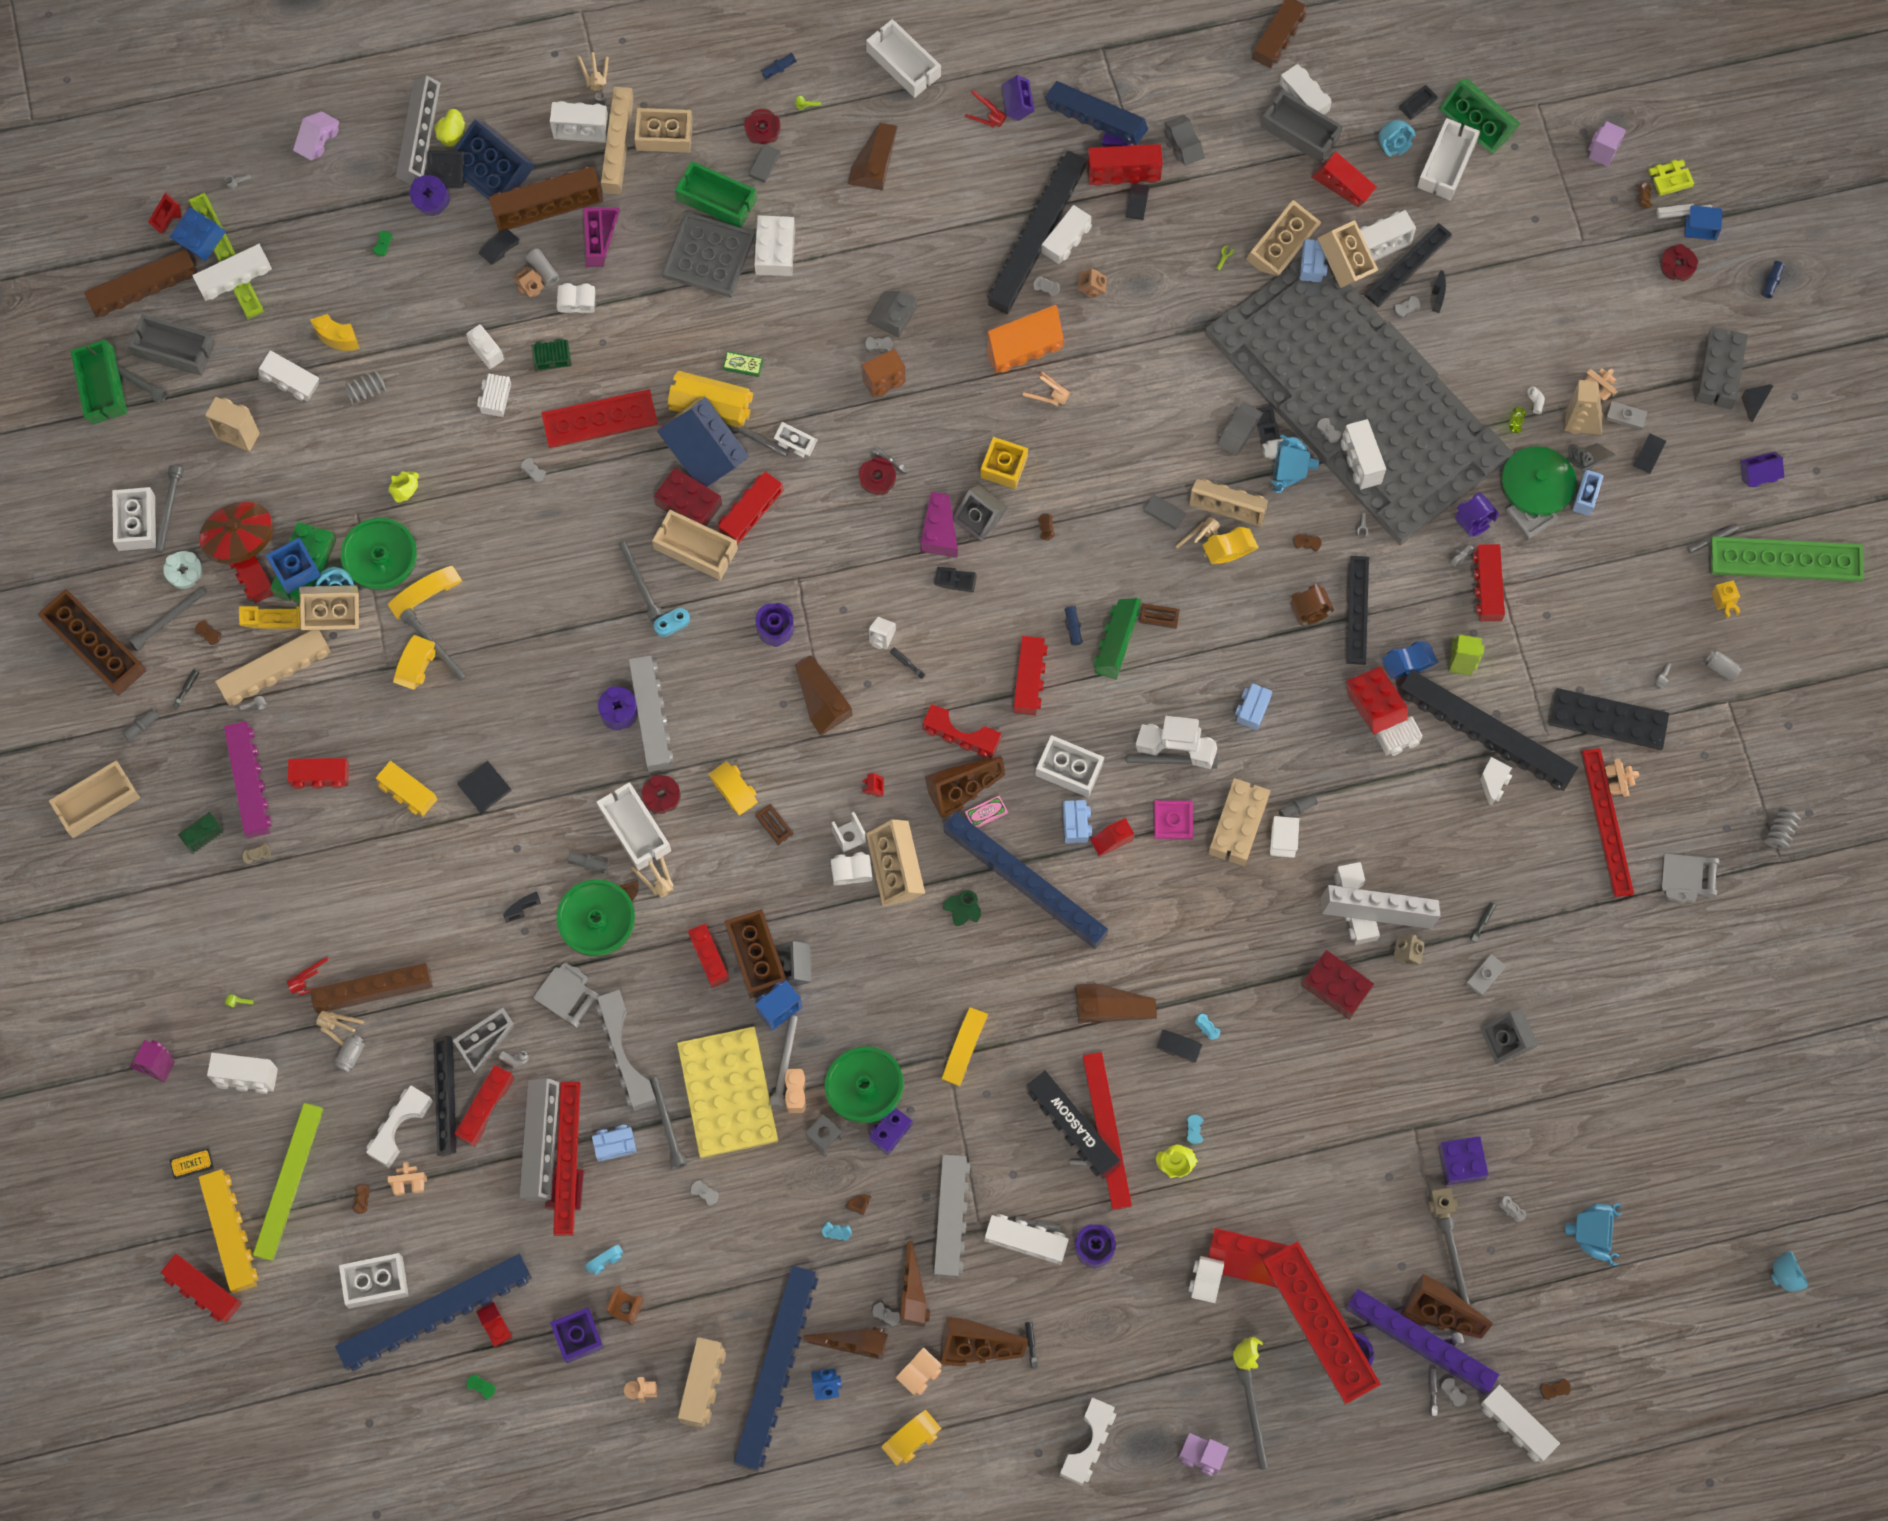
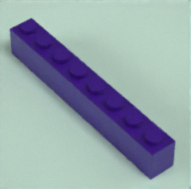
(1422, 1342)

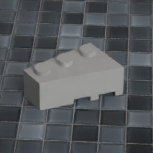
(483, 1039)

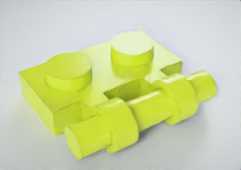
(1673, 181)

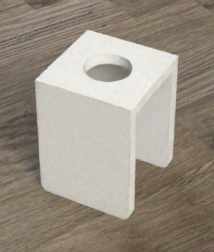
(1181, 733)
(854, 827)
(1284, 836)

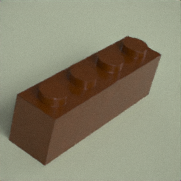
(1279, 32)

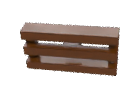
(1159, 616)
(783, 837)

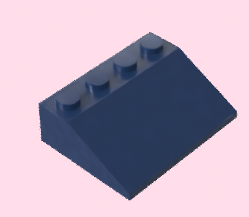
(491, 161)
(702, 442)

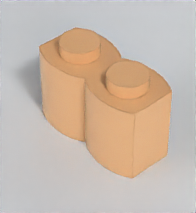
(795, 1087)
(919, 1372)

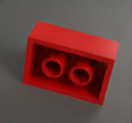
(1377, 700)

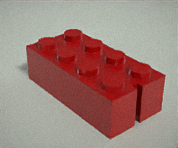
(1124, 164)

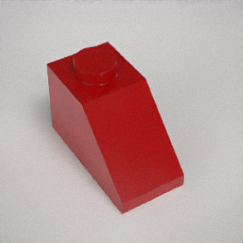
(1113, 837)

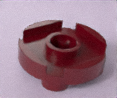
(764, 136)
(1678, 272)
(881, 485)
(666, 803)

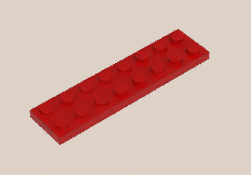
(1321, 1323)

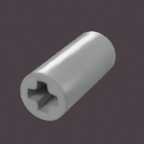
(543, 267)

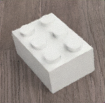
(579, 122)
(1389, 234)
(774, 245)
(1363, 454)
(134, 519)
(1069, 766)
(242, 1073)
(373, 1280)

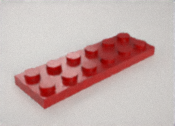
(599, 418)

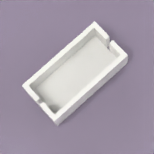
(903, 58)
(1448, 159)
(634, 826)

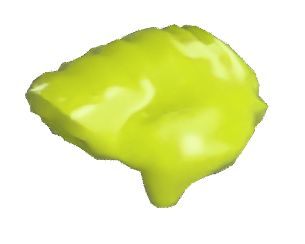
(450, 128)
(403, 486)
(1176, 1161)
(1246, 1353)

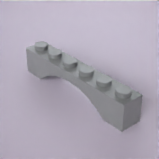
(639, 1088)

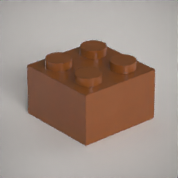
(883, 373)

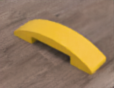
(424, 589)
(269, 618)
(964, 1046)

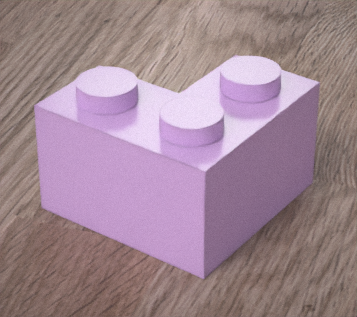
(313, 134)
(1606, 143)
(1203, 1454)

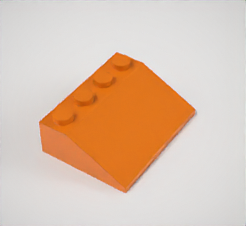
(1025, 339)

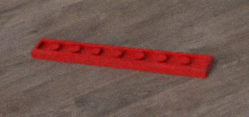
(1607, 823)
(1106, 1127)
(567, 1159)

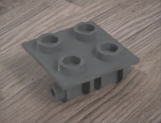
(1588, 457)

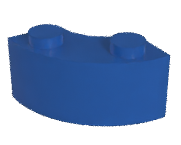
(1416, 657)

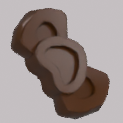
(1644, 195)
(1046, 526)
(1307, 542)
(207, 633)
(361, 1198)
(1556, 1389)

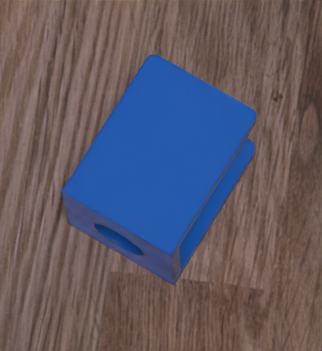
(1703, 222)

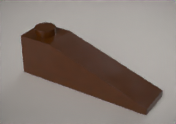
(873, 161)
(823, 699)
(957, 785)
(1110, 1004)
(913, 1298)
(1438, 1306)
(860, 1342)
(971, 1342)

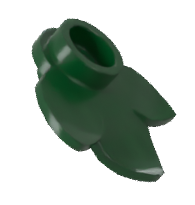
(961, 910)

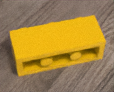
(405, 789)

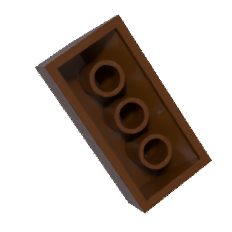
(755, 953)

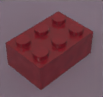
(687, 498)
(1337, 984)

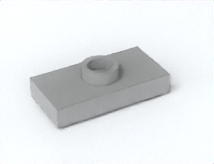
(1626, 415)
(1486, 975)

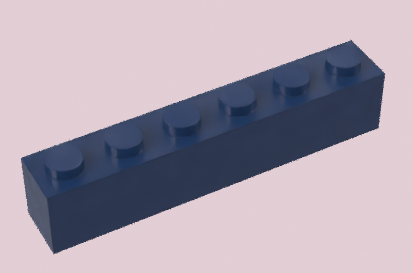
(1096, 113)

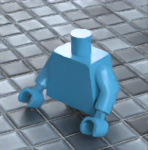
(1291, 463)
(1595, 1231)

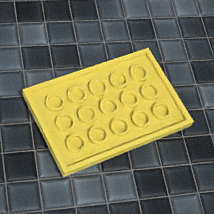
(727, 1092)

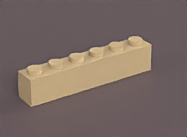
(617, 140)
(273, 666)

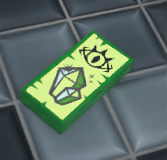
(743, 364)

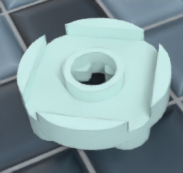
(178, 560)

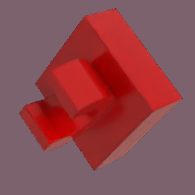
(875, 785)

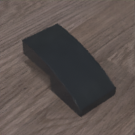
(1137, 201)
(497, 246)
(1439, 289)
(1267, 425)
(1650, 453)
(955, 580)
(516, 910)
(1179, 1045)

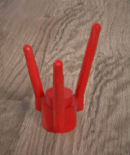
(996, 116)
(297, 983)

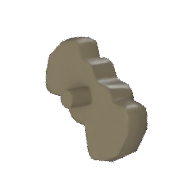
(256, 853)

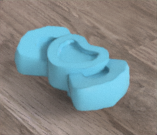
(1207, 1026)
(1194, 1123)
(836, 1231)

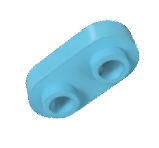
(672, 623)
(597, 1264)

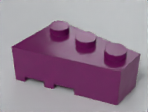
(598, 233)
(939, 528)
(153, 1060)

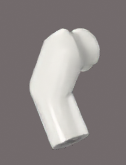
(1537, 398)

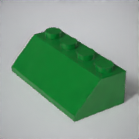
(1477, 110)
(1117, 639)

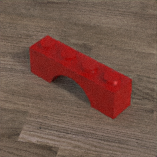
(982, 741)
(491, 1092)

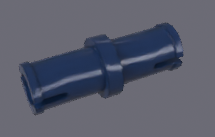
(778, 66)
(1773, 279)
(1073, 625)

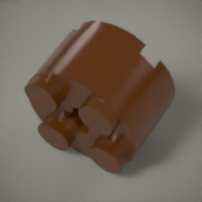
(1311, 605)

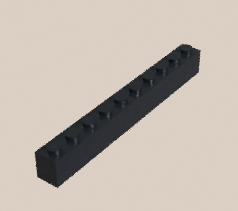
(1038, 229)
(1487, 730)

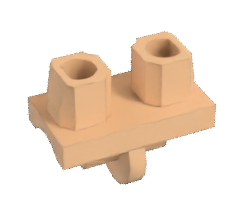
(1607, 389)
(1618, 770)
(415, 1179)
(641, 1390)

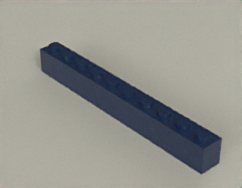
(1025, 880)
(433, 1312)
(775, 1369)

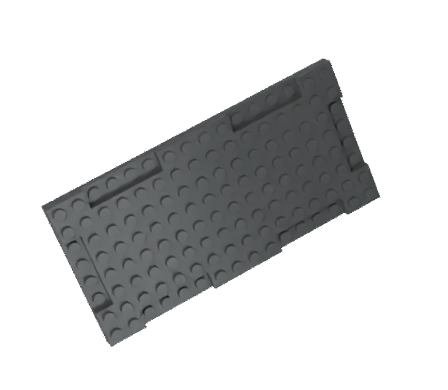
(1333, 357)

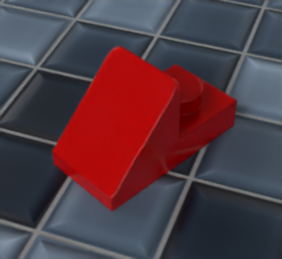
(164, 213)
(494, 1324)

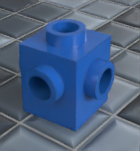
(826, 1384)

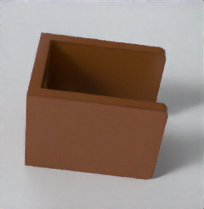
(618, 1299)

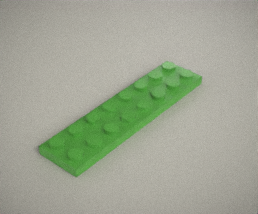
(1787, 559)

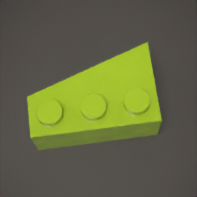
(1465, 654)

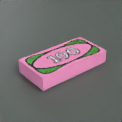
(986, 812)

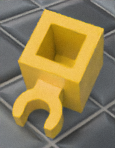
(1726, 596)

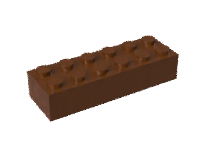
(546, 199)
(92, 642)

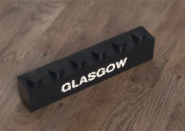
(1073, 1124)

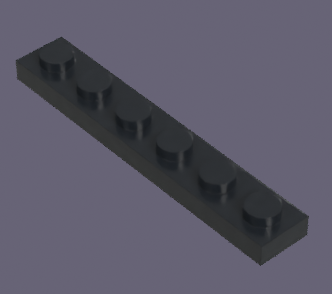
(1408, 265)
(1357, 610)
(444, 1096)

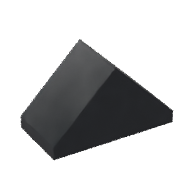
(1754, 399)

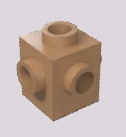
(528, 282)
(1092, 283)

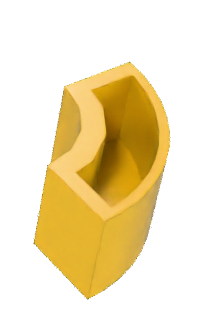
(335, 335)
(1230, 545)
(414, 662)
(733, 788)
(911, 1437)

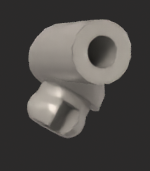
(514, 1061)

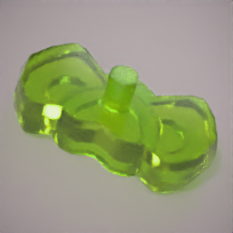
(1517, 420)

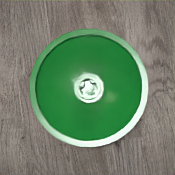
(1538, 481)
(379, 554)
(595, 918)
(864, 1084)

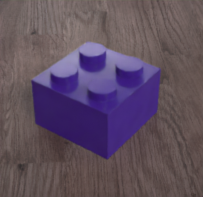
(1463, 1161)
(577, 1335)

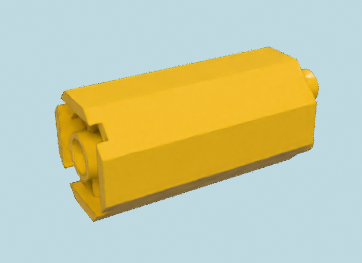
(727, 399)

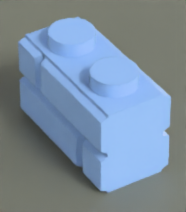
(1312, 262)
(1587, 492)
(1254, 706)
(1075, 821)
(614, 1143)

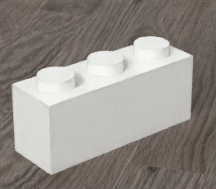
(1301, 86)
(1066, 235)
(288, 376)

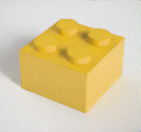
(1004, 463)

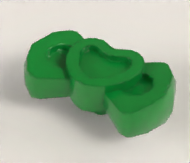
(383, 243)
(481, 1386)

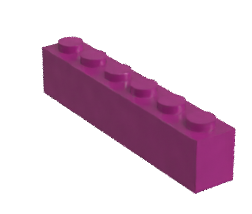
(247, 779)

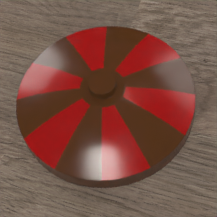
(236, 532)

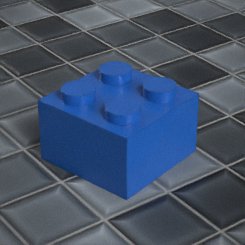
(197, 234)
(293, 565)
(778, 1005)

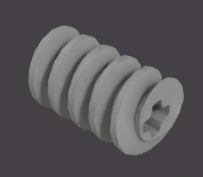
(365, 386)
(1781, 828)

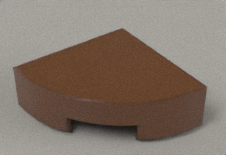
(631, 889)
(859, 1204)

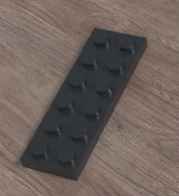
(1609, 719)

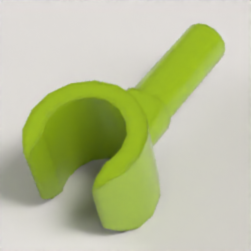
(802, 104)
(1224, 257)
(232, 999)

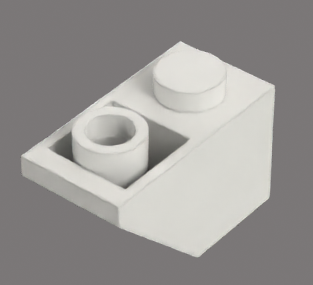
(881, 633)
(1493, 778)

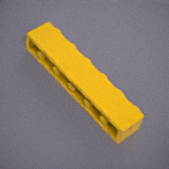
(228, 1232)

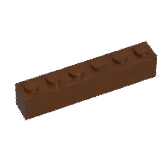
(140, 283)
(371, 988)

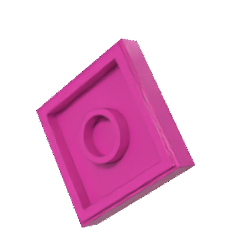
(1173, 820)

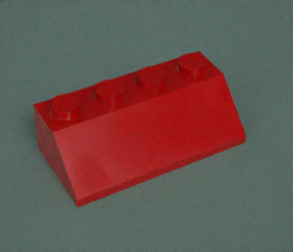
(1243, 1255)

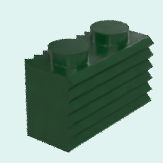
(551, 354)
(200, 833)

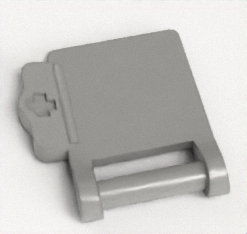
(1684, 877)
(563, 991)

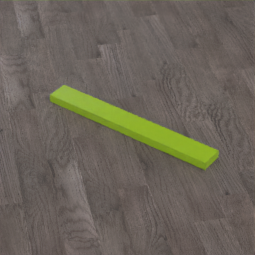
(223, 251)
(288, 1182)

